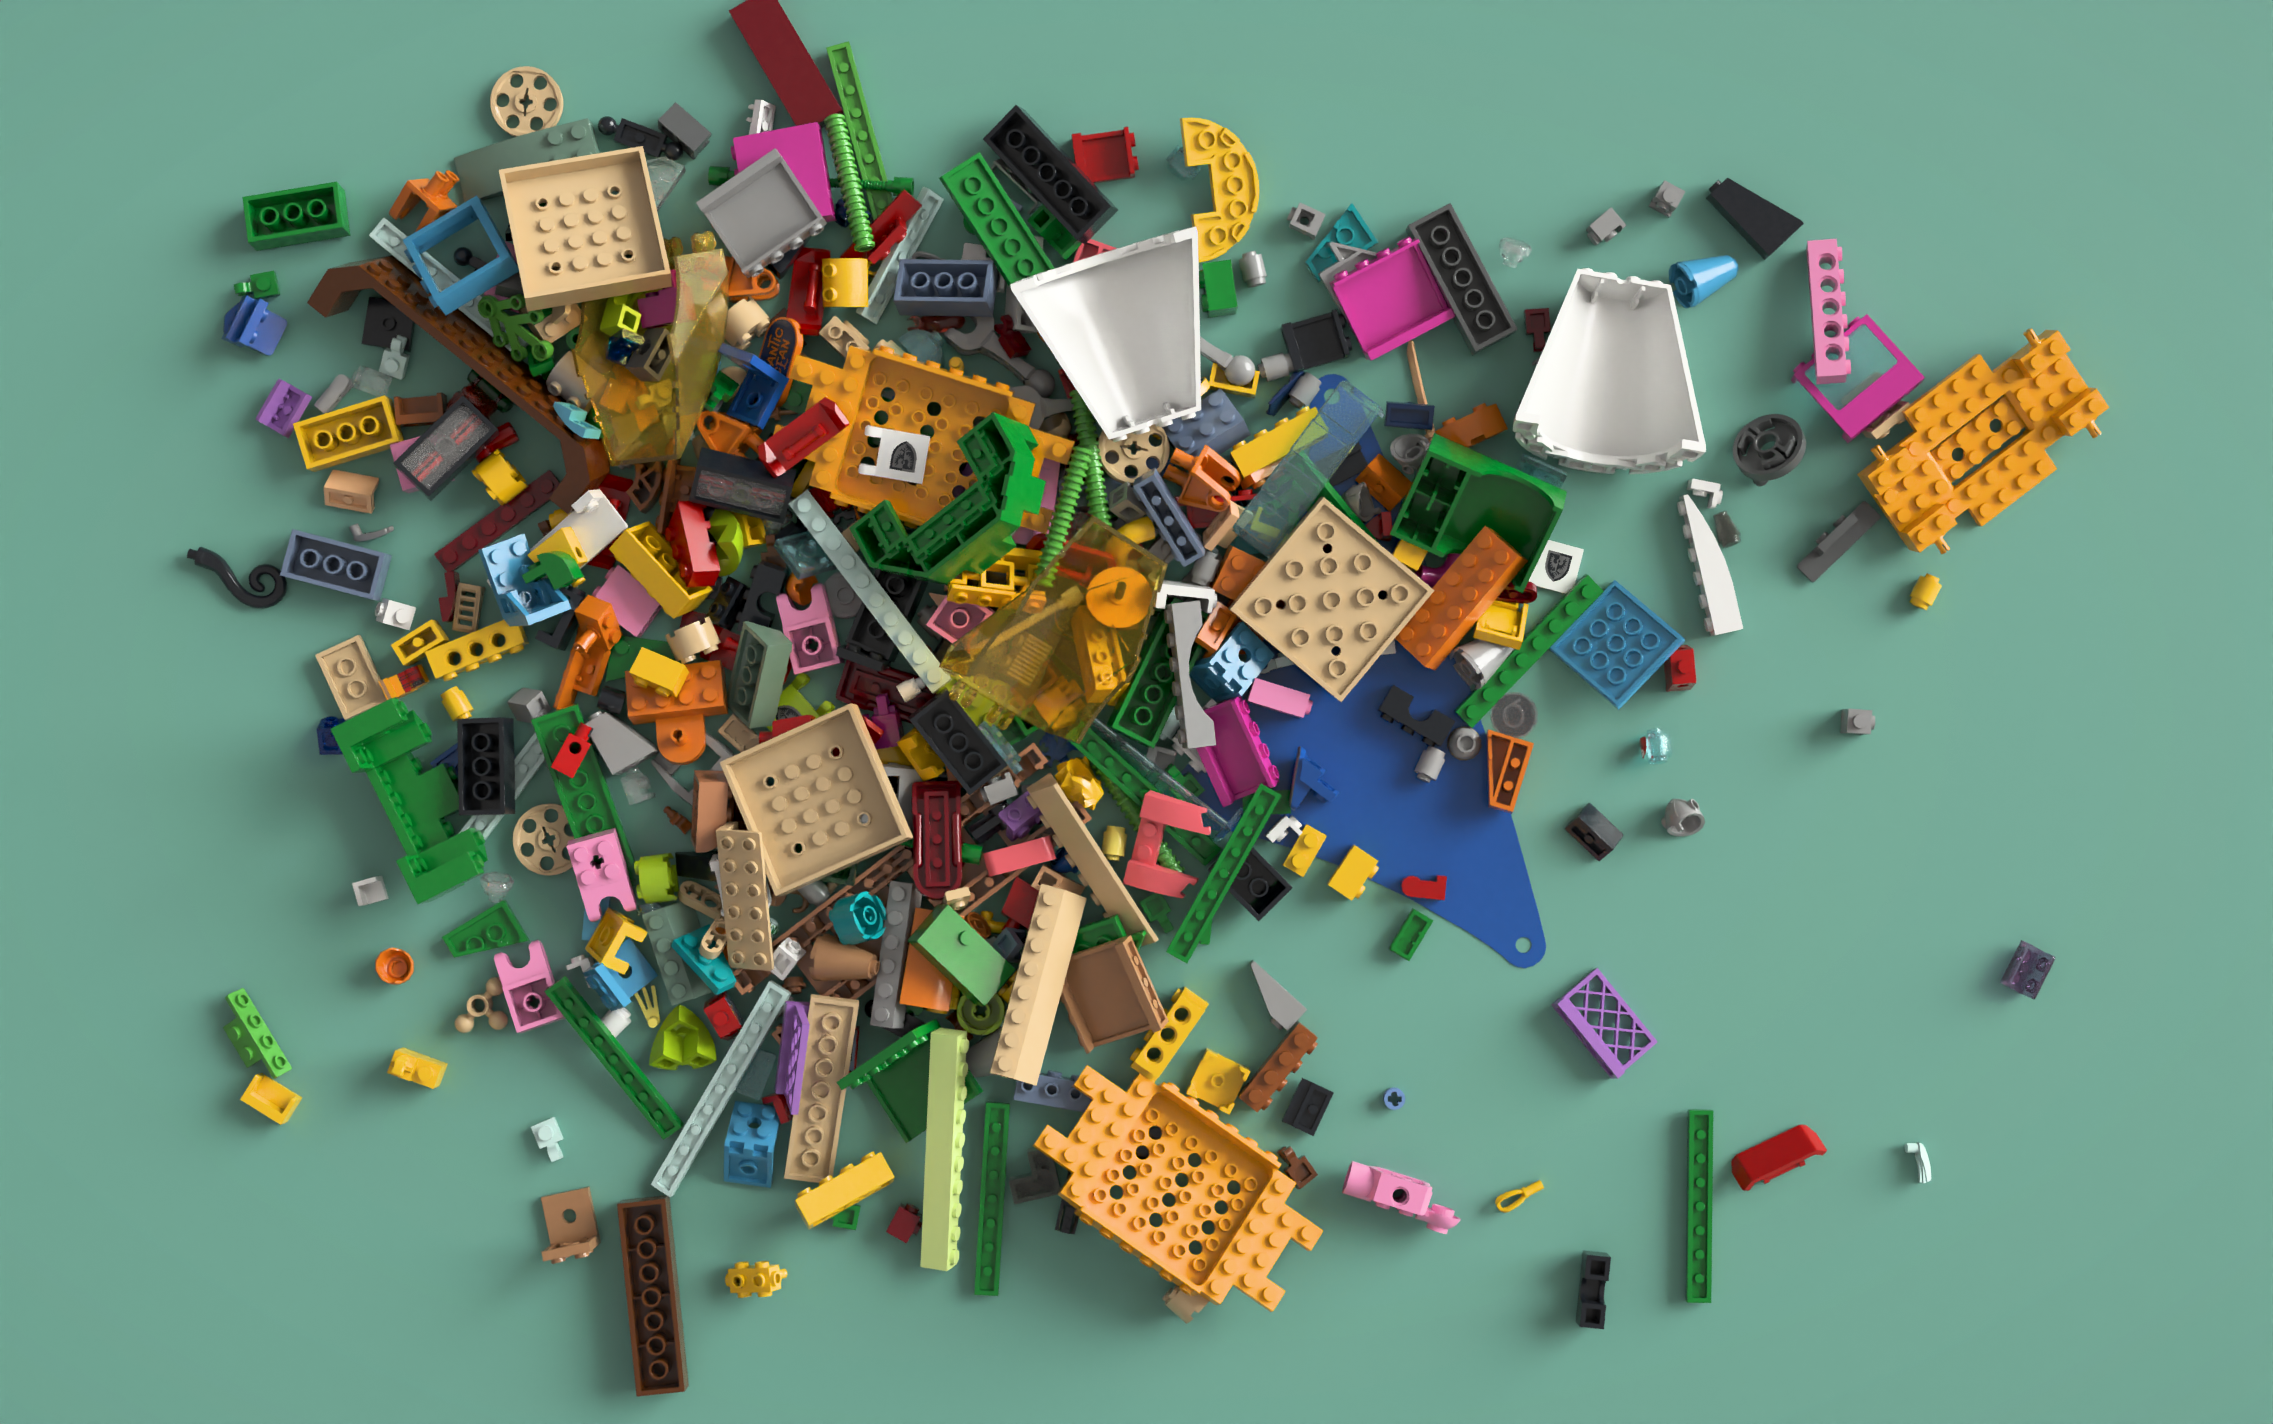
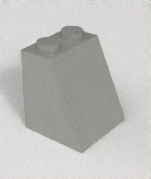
(619, 742)

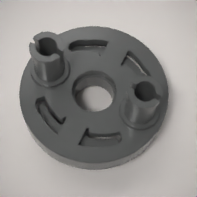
(1776, 461)

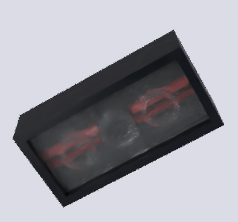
(446, 448)
(741, 486)

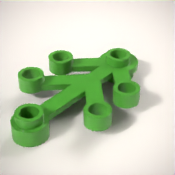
(493, 309)

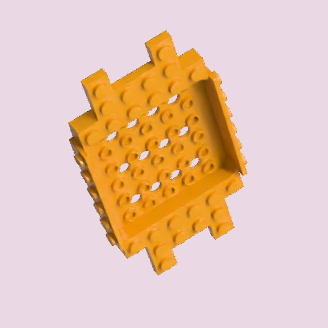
(916, 384)
(1243, 1239)

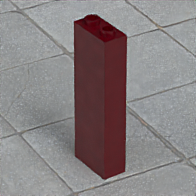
(785, 61)

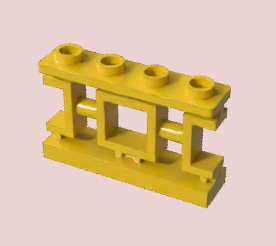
(995, 594)

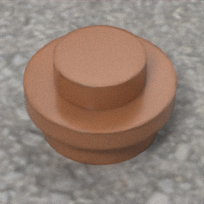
(794, 984)

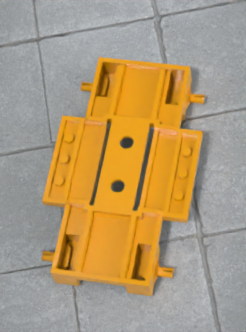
(2038, 394)

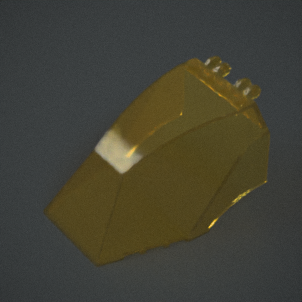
(657, 418)
(1063, 637)

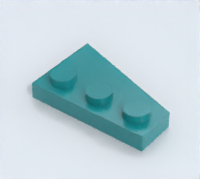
(1349, 231)
(713, 972)

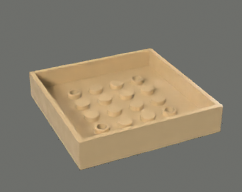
(585, 228)
(1331, 599)
(817, 799)

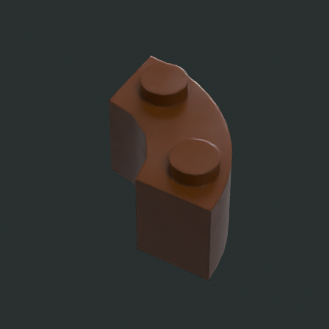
(647, 485)

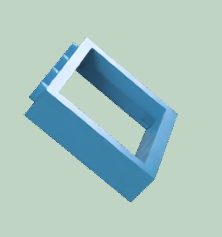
(476, 282)

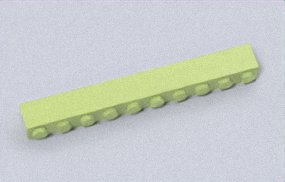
(944, 1148)

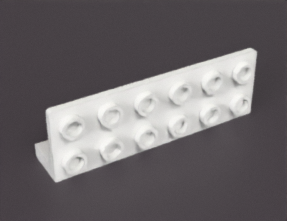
(593, 522)

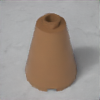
(841, 962)

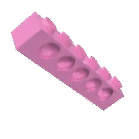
(1827, 370)

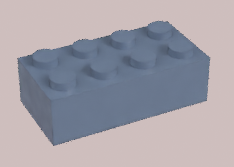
(946, 287)
(336, 565)

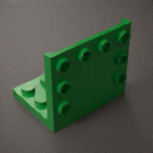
(902, 1079)

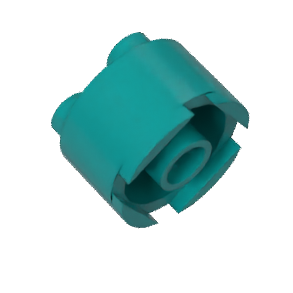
(858, 918)

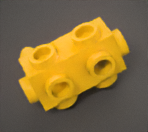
(758, 1278)

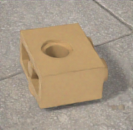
(842, 335)

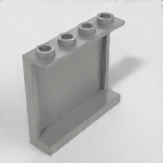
(762, 213)

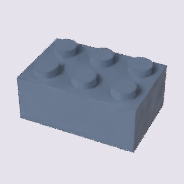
(1215, 426)

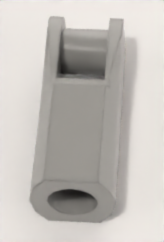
(333, 395)

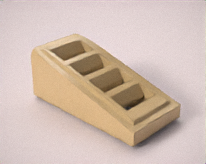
(460, 598)

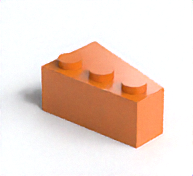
(1505, 769)

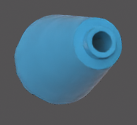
(1701, 278)

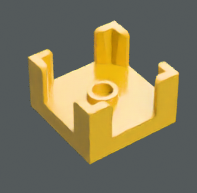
(921, 755)
(609, 937)
(1217, 1080)

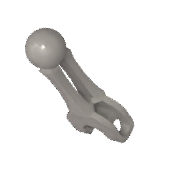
(986, 342)
(1238, 369)
(1044, 406)

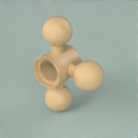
(497, 1019)

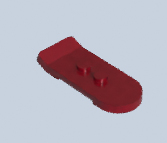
(862, 685)
(937, 837)

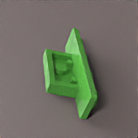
(252, 1036)

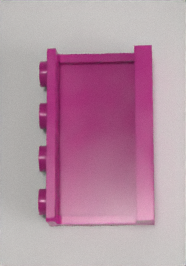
(1239, 757)

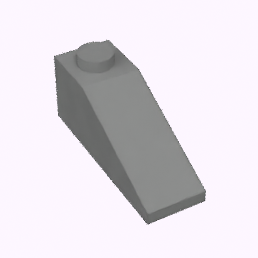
(1279, 1001)

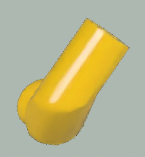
(996, 927)

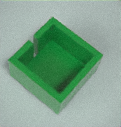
(1219, 289)

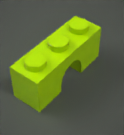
(620, 315)

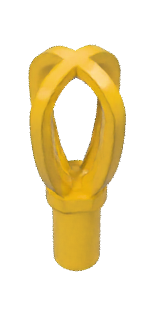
(1525, 1191)

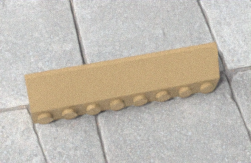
(1087, 856)
(1038, 984)

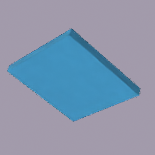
(1617, 644)

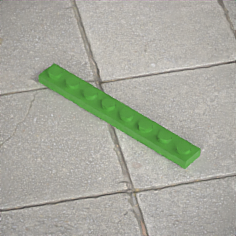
(859, 123)

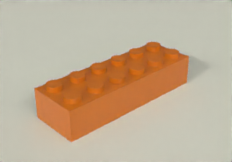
(1461, 597)

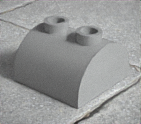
(565, 383)

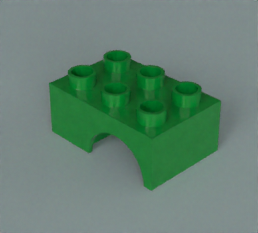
(1463, 492)

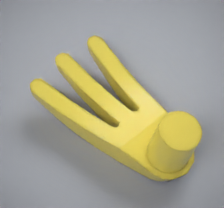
(652, 1013)

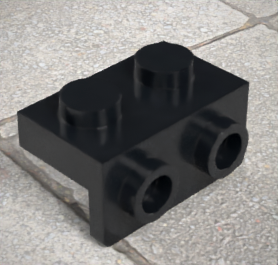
(727, 603)

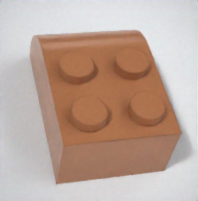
(709, 808)

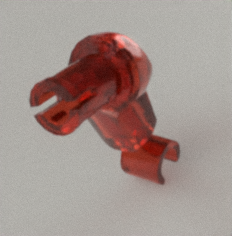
(937, 323)

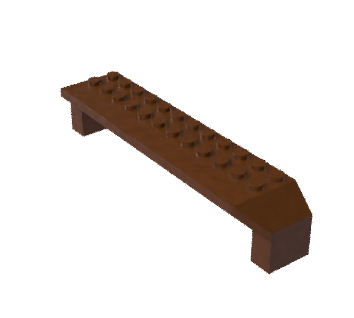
(583, 457)

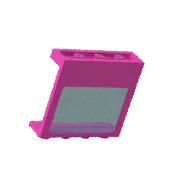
(1876, 382)

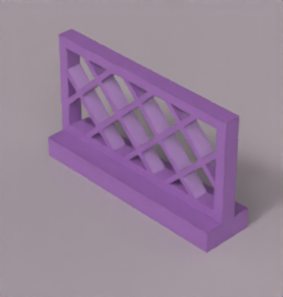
(1587, 1034)
(792, 1053)

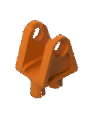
(431, 191)
(742, 287)
(729, 434)
(1203, 479)

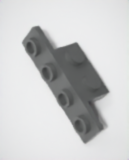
(1836, 543)

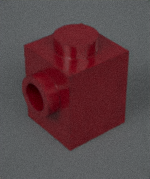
(905, 1222)

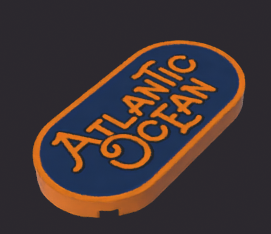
(780, 349)

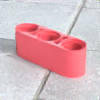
(1019, 856)

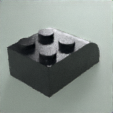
(1258, 885)

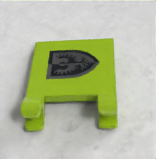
(794, 704)

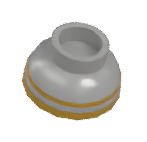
(1464, 743)

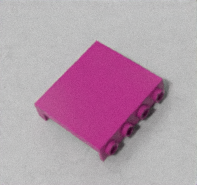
(803, 152)
(1390, 298)

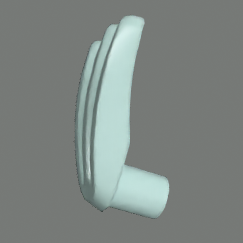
(1921, 1156)

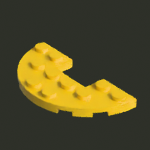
(1232, 184)

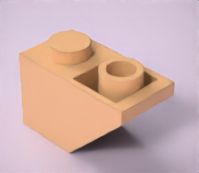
(1052, 878)

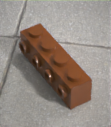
(1277, 1066)

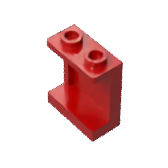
(1106, 155)

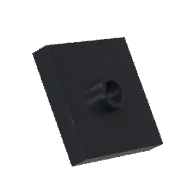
(384, 323)

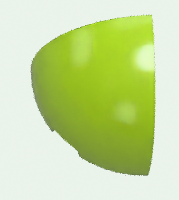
(729, 540)
(682, 1042)

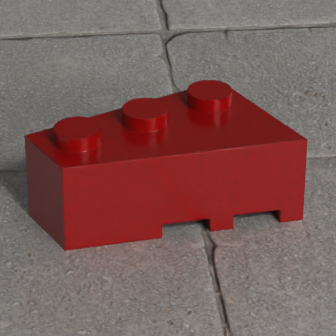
(691, 545)

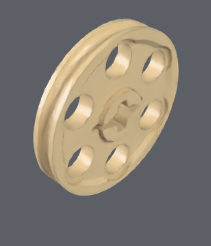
(519, 94)
(1138, 461)
(536, 838)

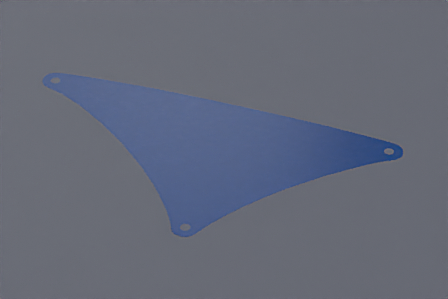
(1382, 803)

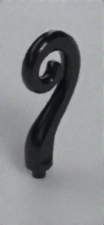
(213, 561)

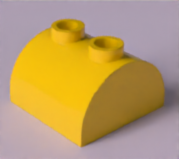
(845, 282)

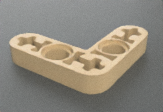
(712, 912)

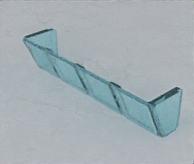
(1306, 468)
(1165, 783)

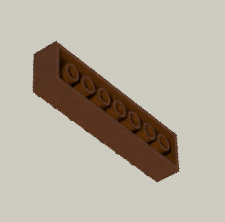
(653, 1295)

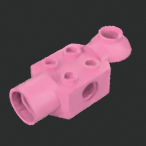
(1379, 1184)

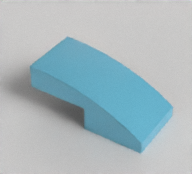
(575, 419)

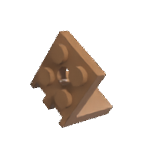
(567, 1237)

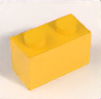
(415, 644)
(659, 673)
(1353, 872)

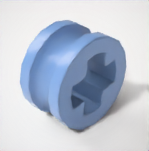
(1399, 1103)

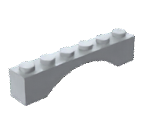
(1195, 725)
(900, 913)

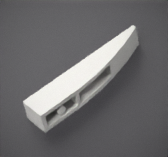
(1711, 572)

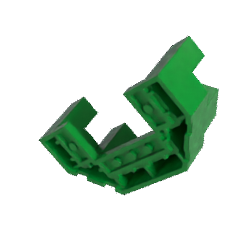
(974, 526)
(414, 802)

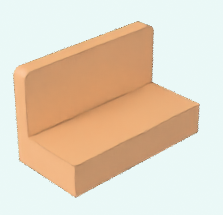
(350, 491)
(1220, 529)

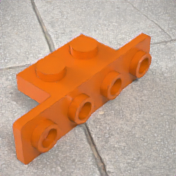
(581, 674)

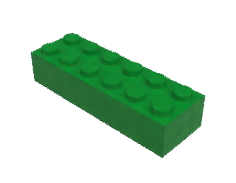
(1149, 697)

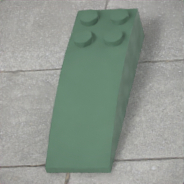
(480, 168)

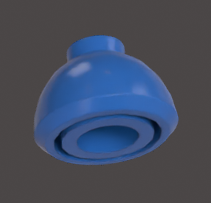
(1061, 864)

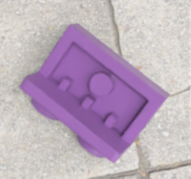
(283, 408)
(1020, 817)

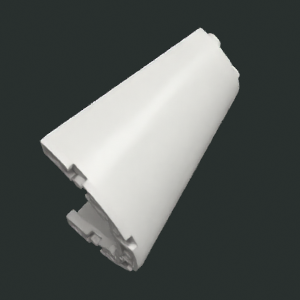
(1125, 330)
(1613, 382)

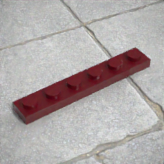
(498, 522)

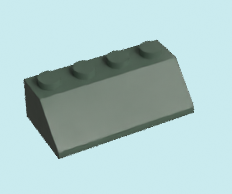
(758, 674)
(662, 928)

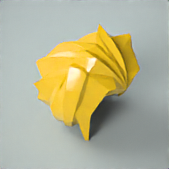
(1079, 782)

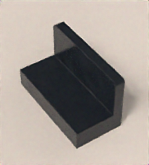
(1350, 467)
(1594, 832)

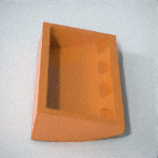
(922, 981)

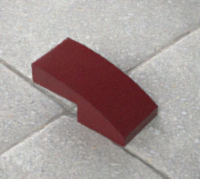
(447, 604)

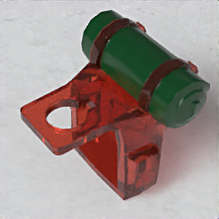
(482, 396)

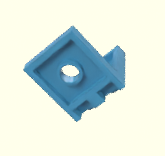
(1223, 673)
(614, 988)
(751, 1145)

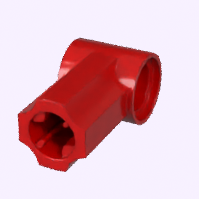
(506, 437)

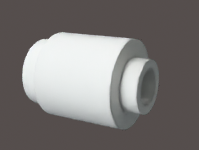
(616, 1020)

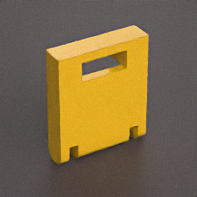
(1502, 624)

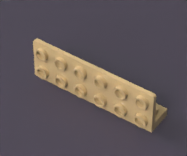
(744, 898)

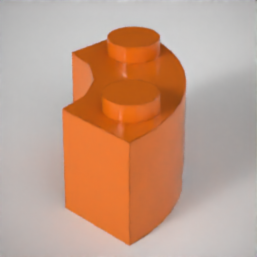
(1475, 427)

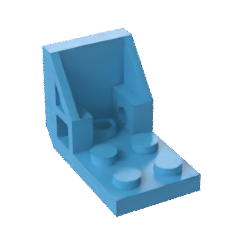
(519, 602)

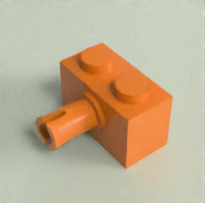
(597, 625)

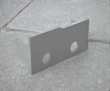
(1002, 166)

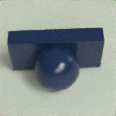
(1409, 415)

